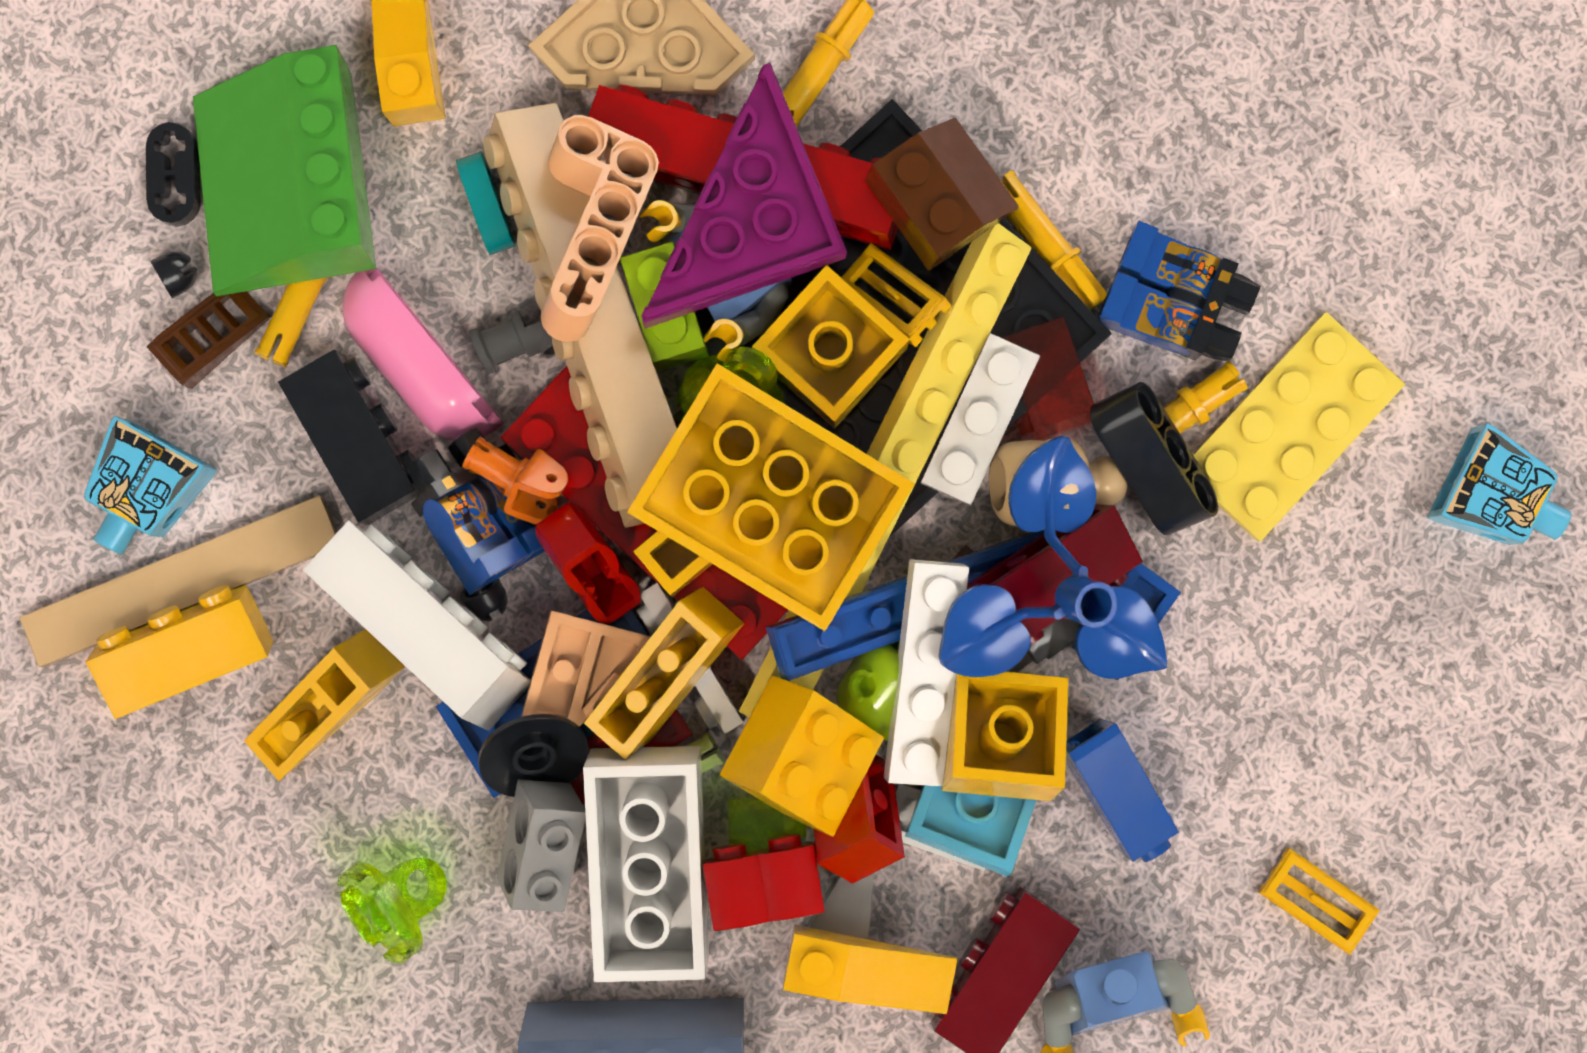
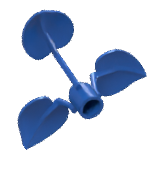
(1117, 625)

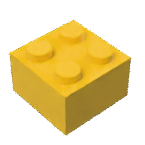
(831, 346)
(1008, 736)
(802, 755)

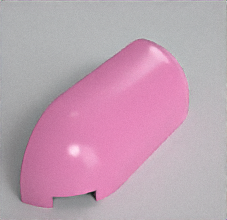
(413, 359)

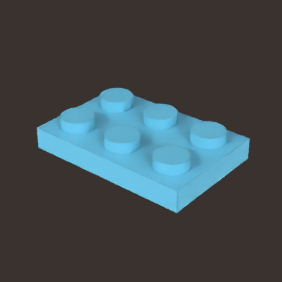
(972, 826)

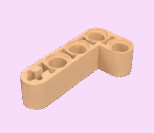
(603, 240)

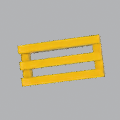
(922, 318)
(1279, 875)

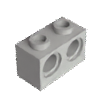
(541, 846)

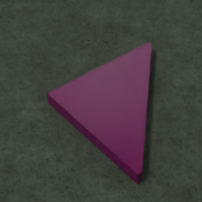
(755, 216)

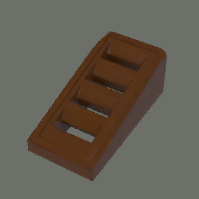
(205, 361)

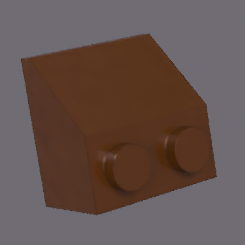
(940, 191)

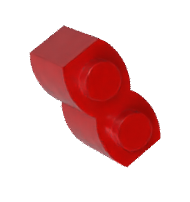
(588, 563)
(762, 883)

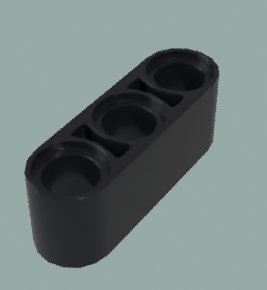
(1154, 459)

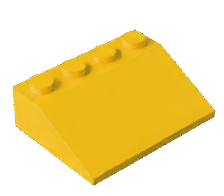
(770, 497)

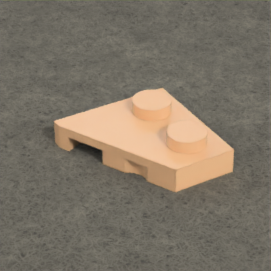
(578, 665)

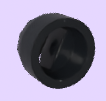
(168, 270)
(483, 604)

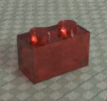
(1057, 390)

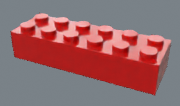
(561, 432)

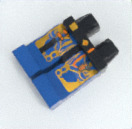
(1174, 295)
(470, 518)

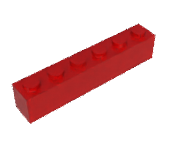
(692, 143)

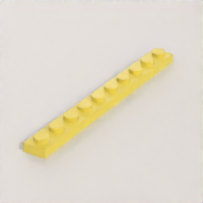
(932, 386)

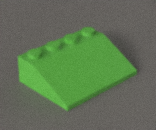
(283, 174)

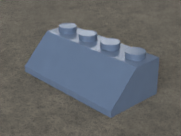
(634, 1026)

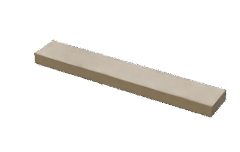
(179, 580)

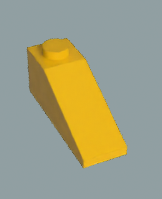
(406, 62)
(323, 702)
(867, 971)

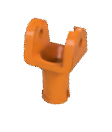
(523, 481)

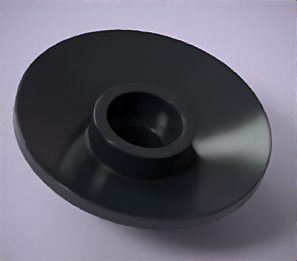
(533, 749)

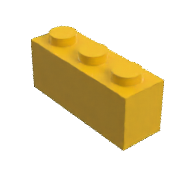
(179, 649)
(663, 672)

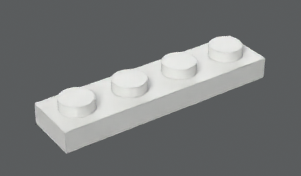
(924, 686)

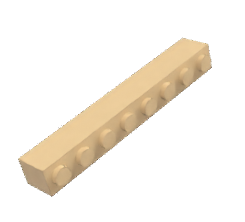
(611, 363)

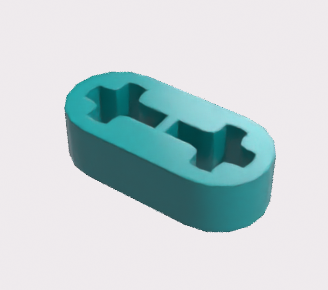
(485, 203)

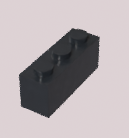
(351, 435)

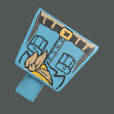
(142, 484)
(1499, 491)

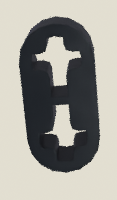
(160, 174)

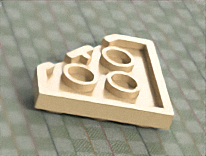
(642, 45)

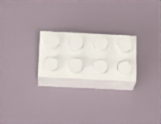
(414, 622)
(646, 864)

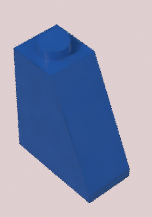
(1120, 790)

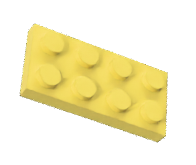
(1294, 425)

